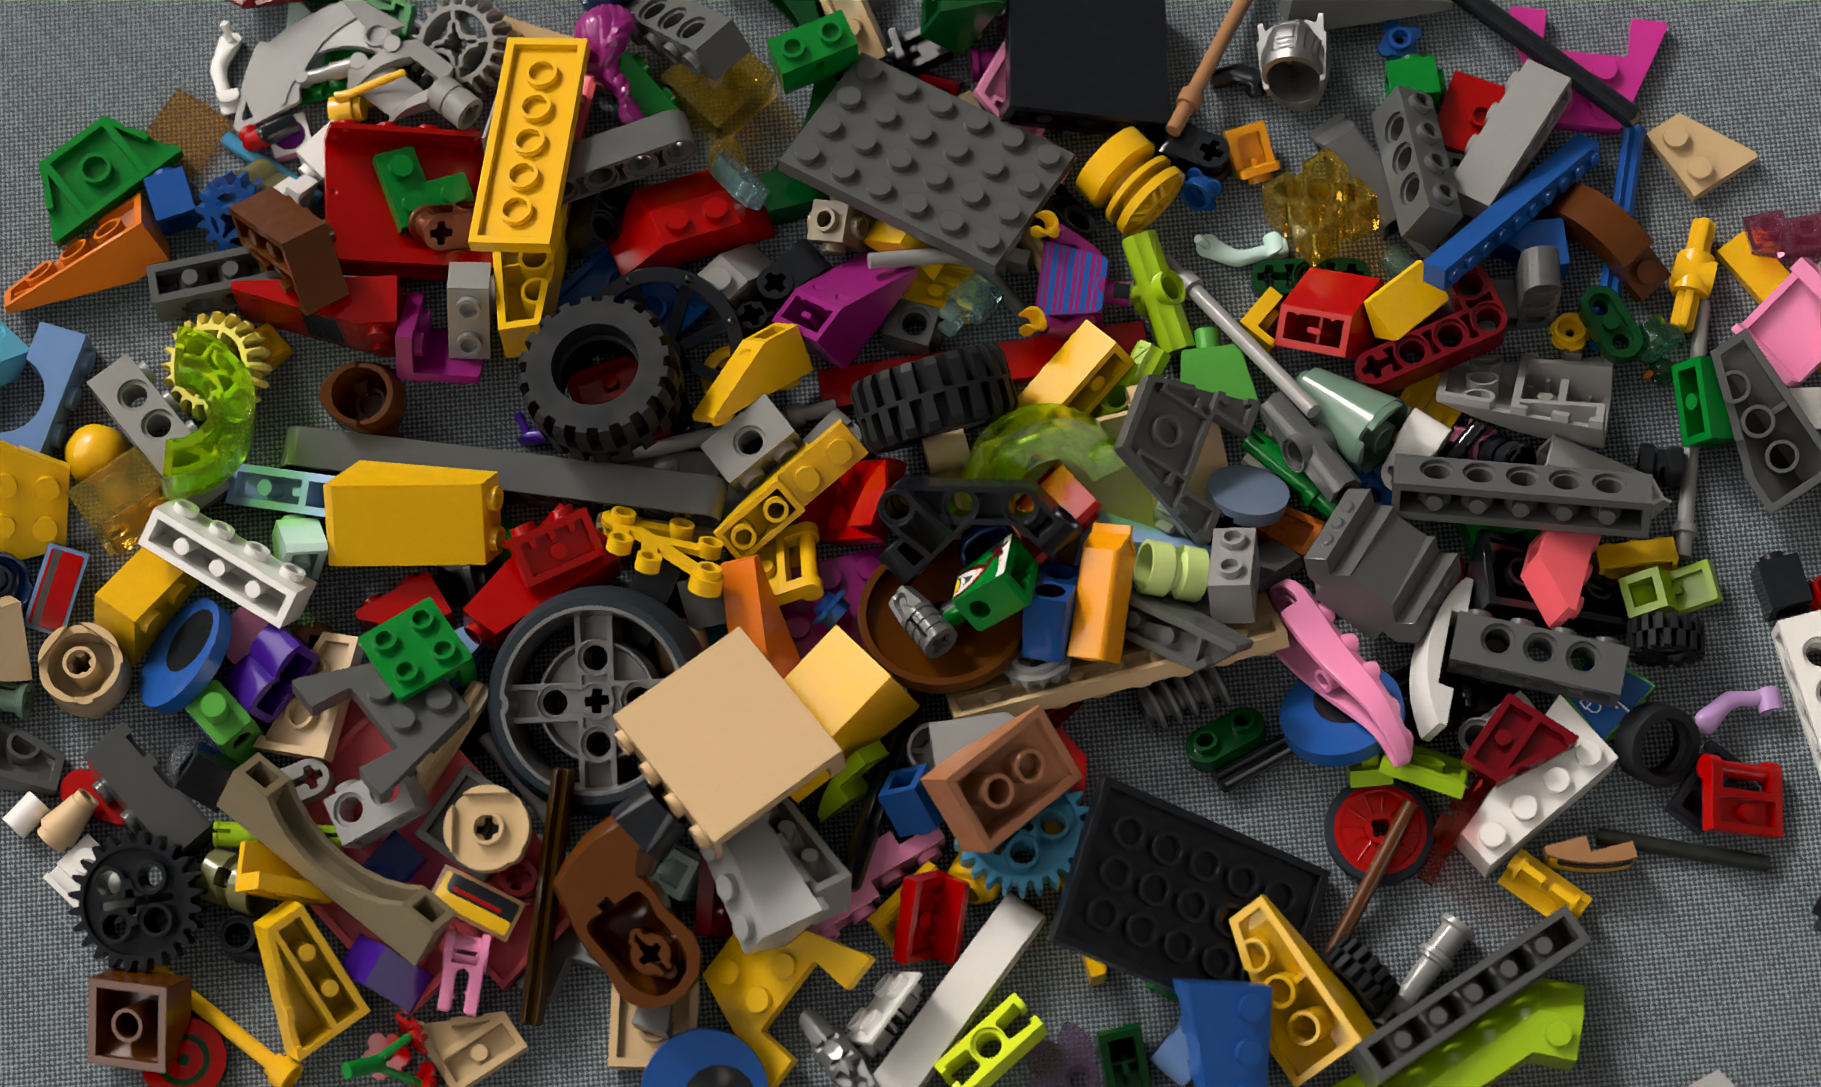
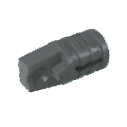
(922, 622)

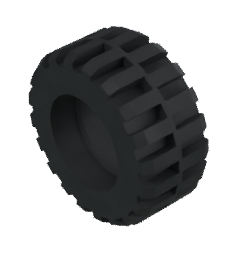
(591, 331)
(933, 397)

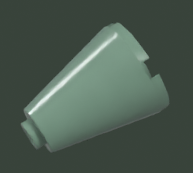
(1357, 416)

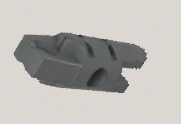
(835, 1052)

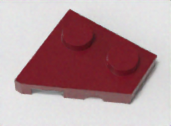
(1516, 742)

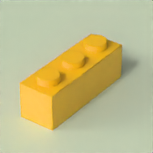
(1635, 556)

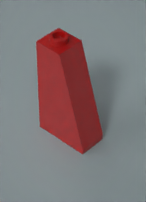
(507, 600)

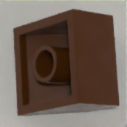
(137, 1018)

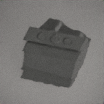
(1379, 569)

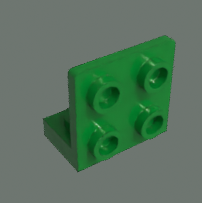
(418, 651)

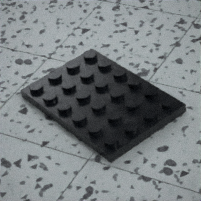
(1161, 883)

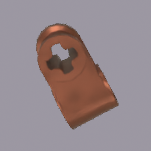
(443, 225)

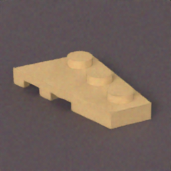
(295, 730)

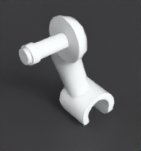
(225, 52)

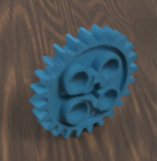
(1050, 852)

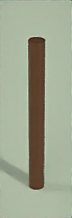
(1375, 872)

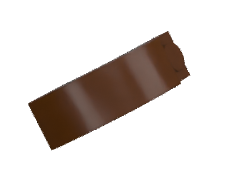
(1612, 236)

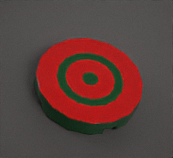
(199, 1060)

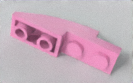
(885, 870)

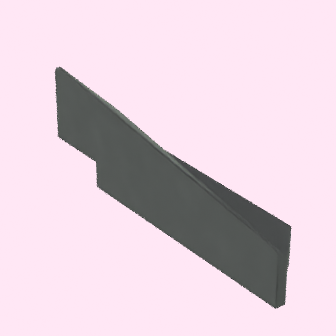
(1180, 631)

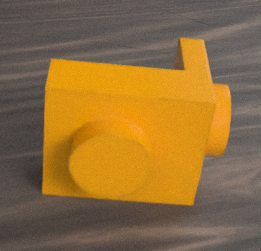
(1251, 152)

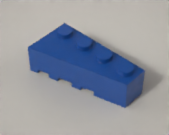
(1226, 1031)

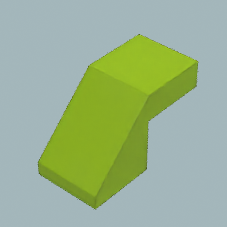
(1676, 590)

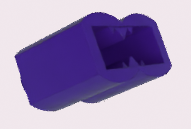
(265, 676)

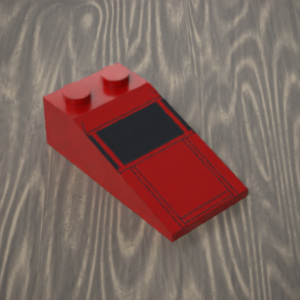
(359, 321)

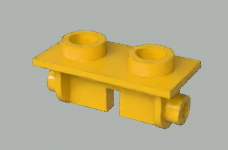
(1541, 886)

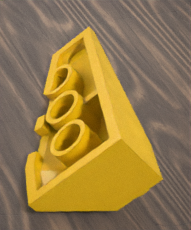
(1311, 1009)

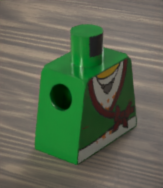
(993, 585)

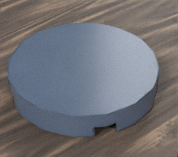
(1248, 495)

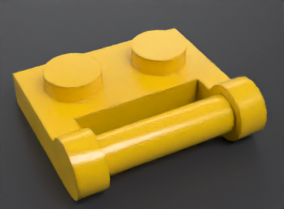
(777, 564)

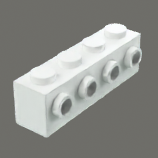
(227, 562)

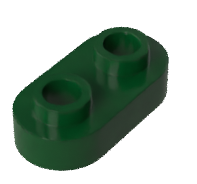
(1612, 326)
(1227, 739)

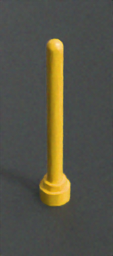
(280, 1069)

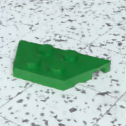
(98, 173)

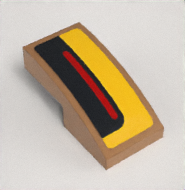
(1576, 856)
(478, 903)

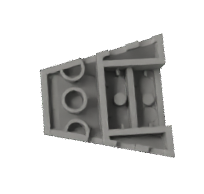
(1535, 394)

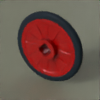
(1351, 837)

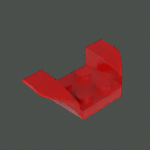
(848, 507)

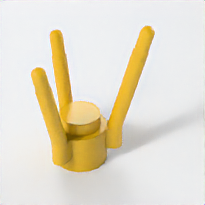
(348, 106)

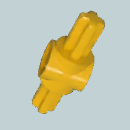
(1693, 274)

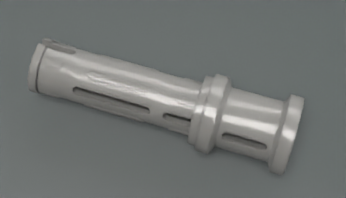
(1434, 958)

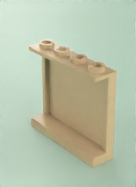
(725, 740)

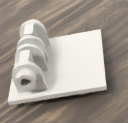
(892, 993)

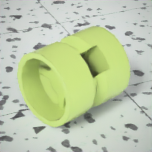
(1169, 570)

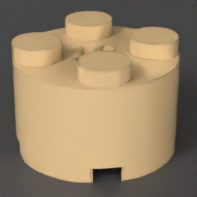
(87, 647)

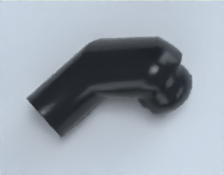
(1241, 75)

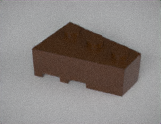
(294, 244)

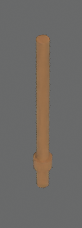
(1192, 96)

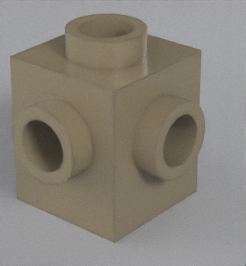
(837, 227)

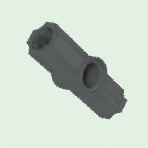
(1308, 447)

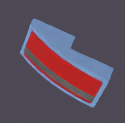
(56, 588)

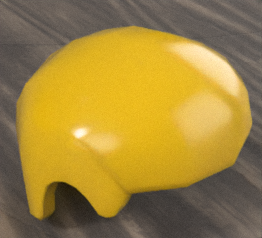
(93, 448)

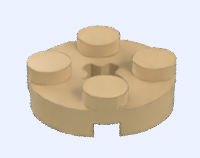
(470, 812)

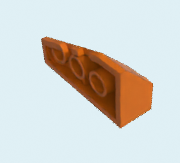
(106, 259)

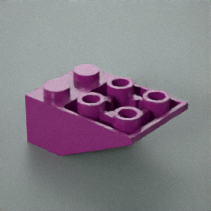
(845, 307)

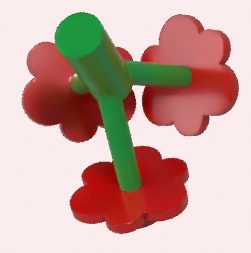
(389, 1055)

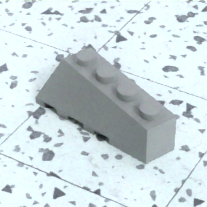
(763, 888)

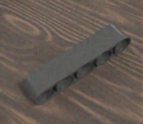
(628, 154)

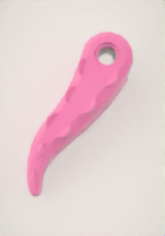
(1335, 670)

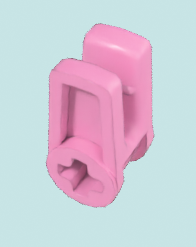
(472, 962)

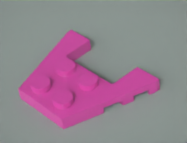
(1618, 72)

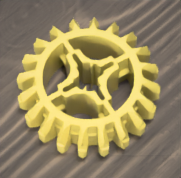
(232, 332)

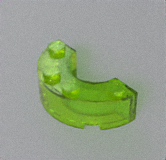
(1037, 436)
(224, 440)

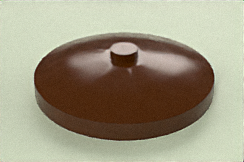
(971, 660)

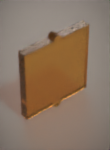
(191, 127)

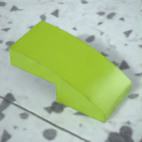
(849, 785)

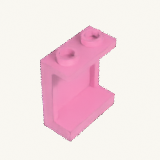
(1790, 324)

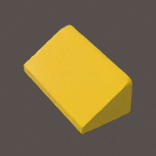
(1403, 303)

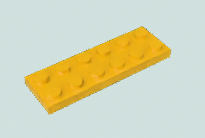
(529, 145)

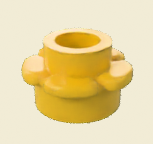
(1569, 323)

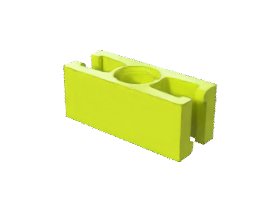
(992, 1030)

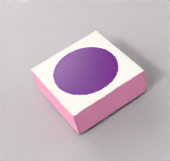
(286, 148)

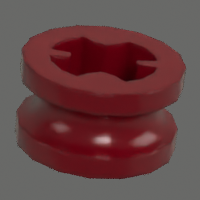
(528, 889)

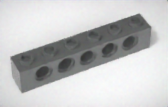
(1522, 495)
(1468, 997)

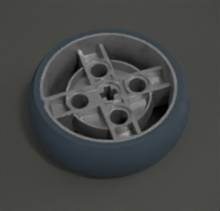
(514, 704)

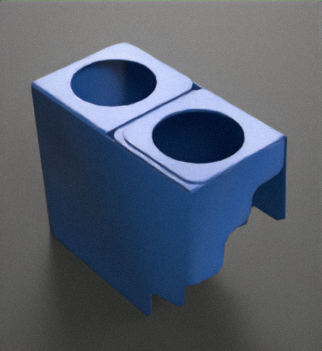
(1049, 622)

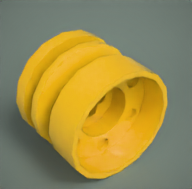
(1129, 181)

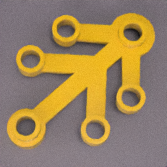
(624, 526)

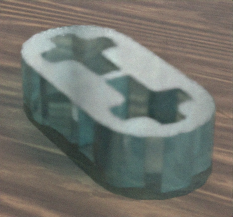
(739, 181)

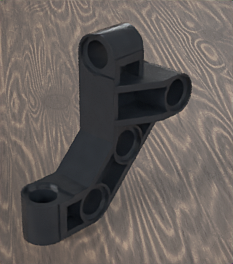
(935, 519)

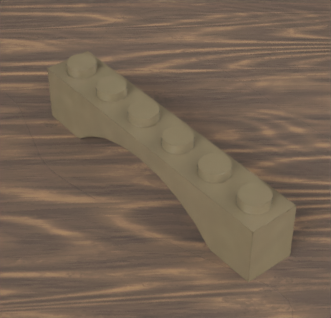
(270, 809)

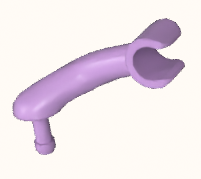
(1713, 714)

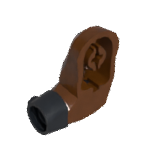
(623, 910)

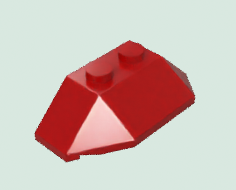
(684, 223)

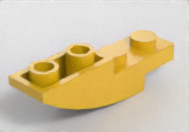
(789, 489)

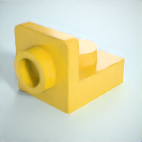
(1262, 318)

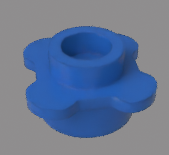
(1392, 31)
(1200, 190)
(830, 609)

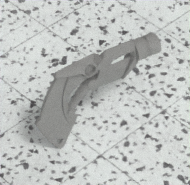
(284, 64)

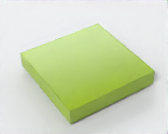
(1430, 770)

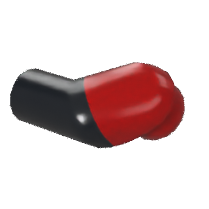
(257, 139)

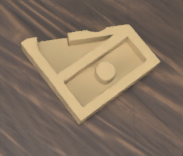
(1697, 155)
(472, 1047)

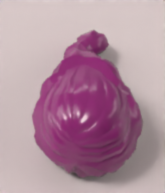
(608, 34)

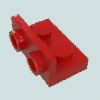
(555, 545)

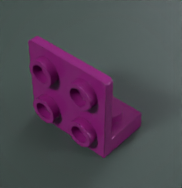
(424, 351)

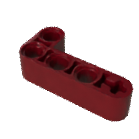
(1426, 343)

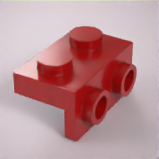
(931, 918)

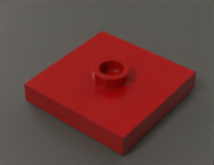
(1466, 109)

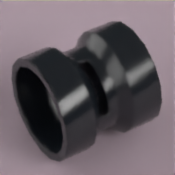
(1504, 449)
(1663, 463)

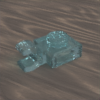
(970, 300)

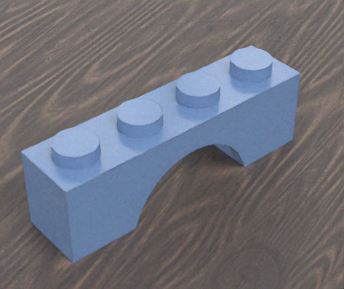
(61, 361)

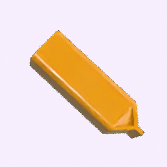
(1103, 594)

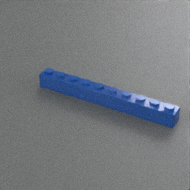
(1511, 212)

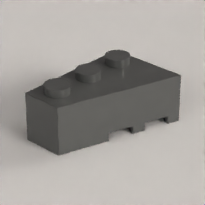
(146, 793)

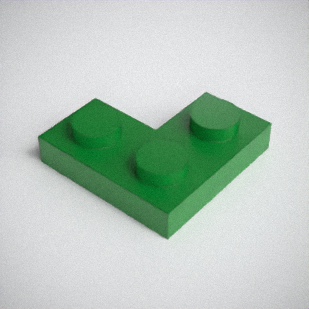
(407, 187)

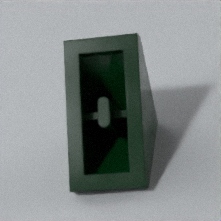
(1123, 1056)

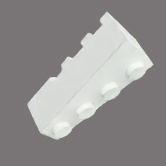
(1535, 799)

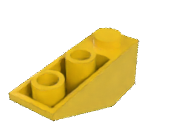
(759, 366)

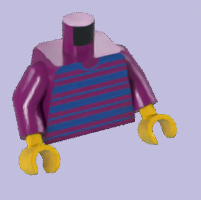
(1071, 283)

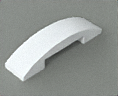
(1429, 698)

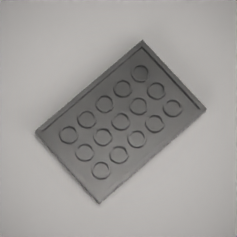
(927, 163)

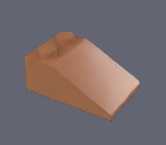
(1001, 780)

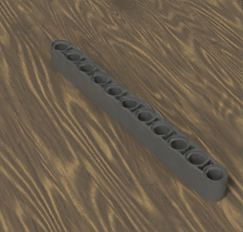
(523, 476)

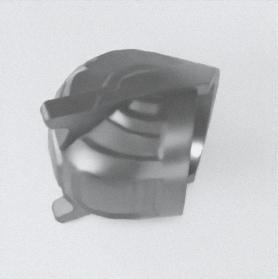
(1295, 62)

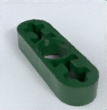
(1280, 267)

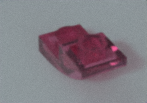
(1784, 238)

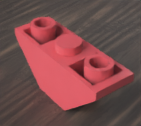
(1557, 571)

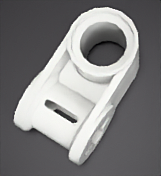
(1418, 436)

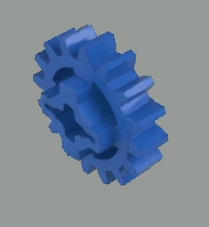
(216, 204)

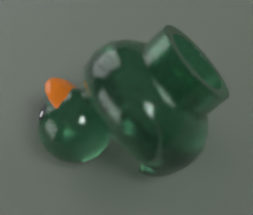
(1659, 340)

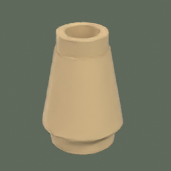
(67, 821)

